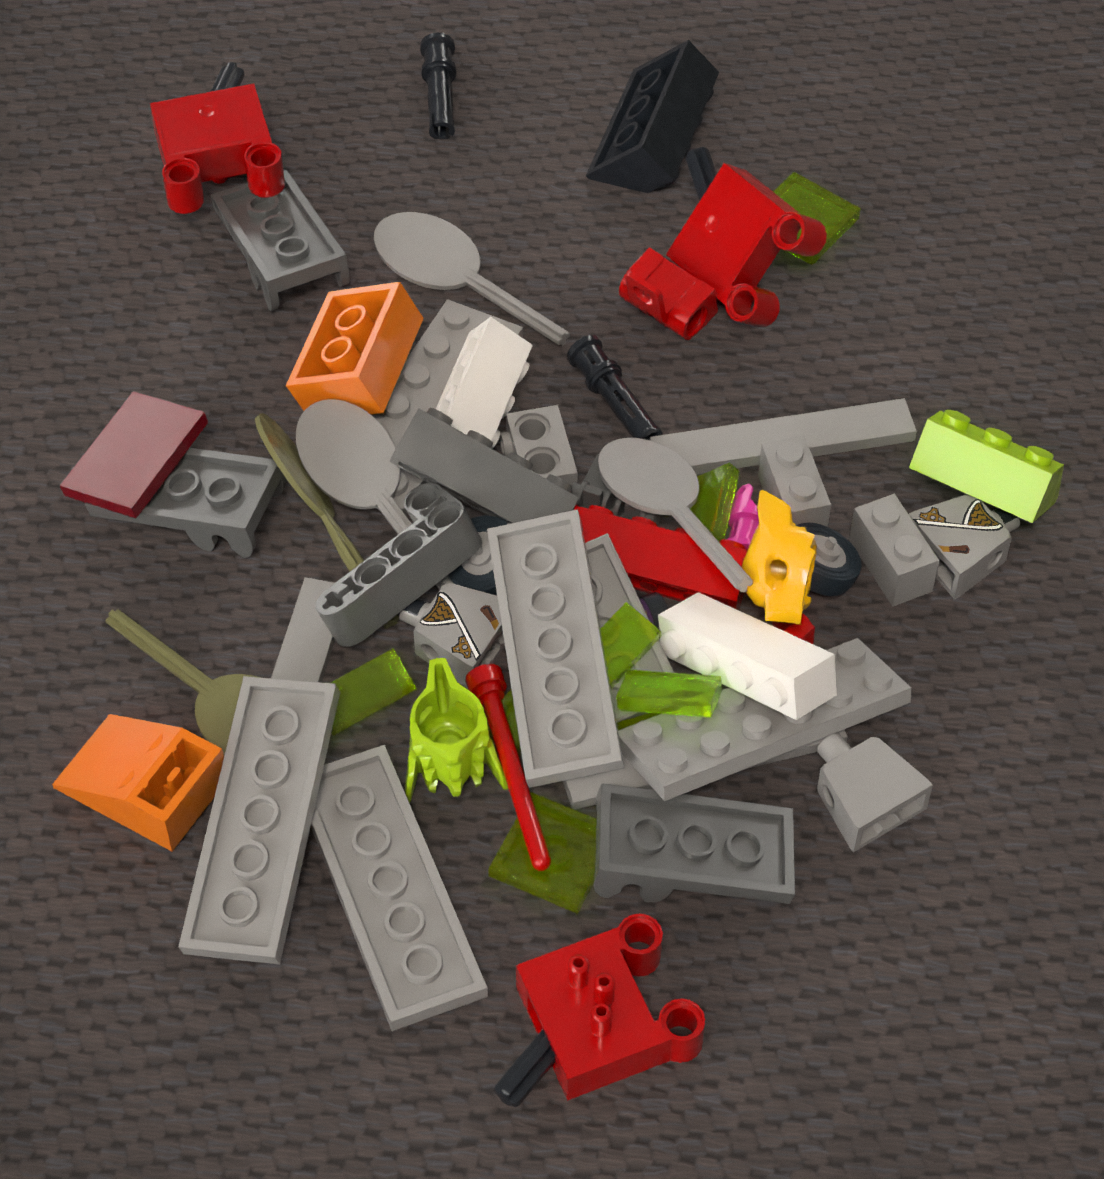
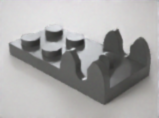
(280, 238)
(211, 497)
(692, 846)

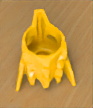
(780, 562)

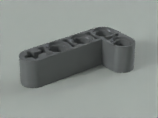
(402, 568)

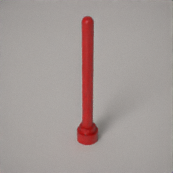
(489, 687)

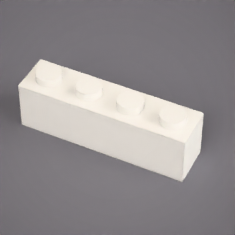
(485, 378)
(748, 655)

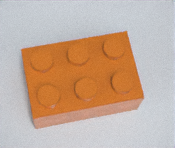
(357, 347)

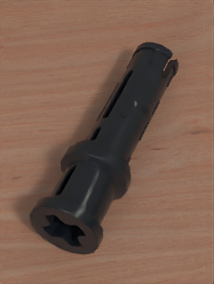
(439, 73)
(606, 379)

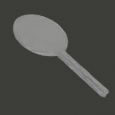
(445, 258)
(350, 459)
(664, 484)

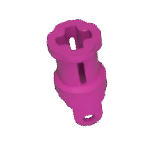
(743, 516)

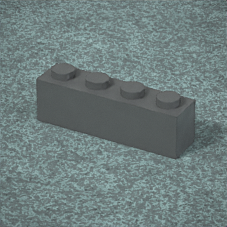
(476, 472)

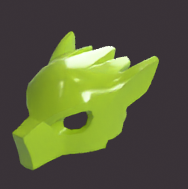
(449, 735)

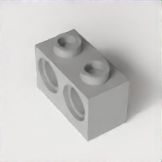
(541, 440)

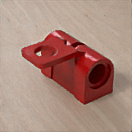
(669, 294)

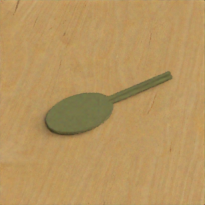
(287, 459)
(216, 697)

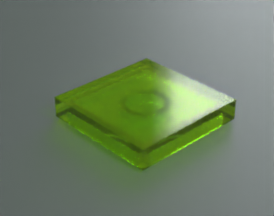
(820, 204)
(572, 852)

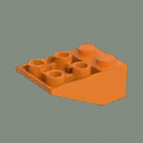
(145, 777)

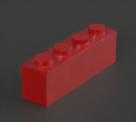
(663, 558)

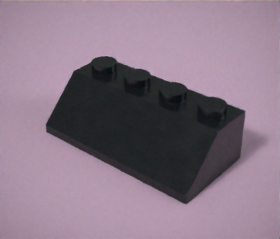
(655, 121)

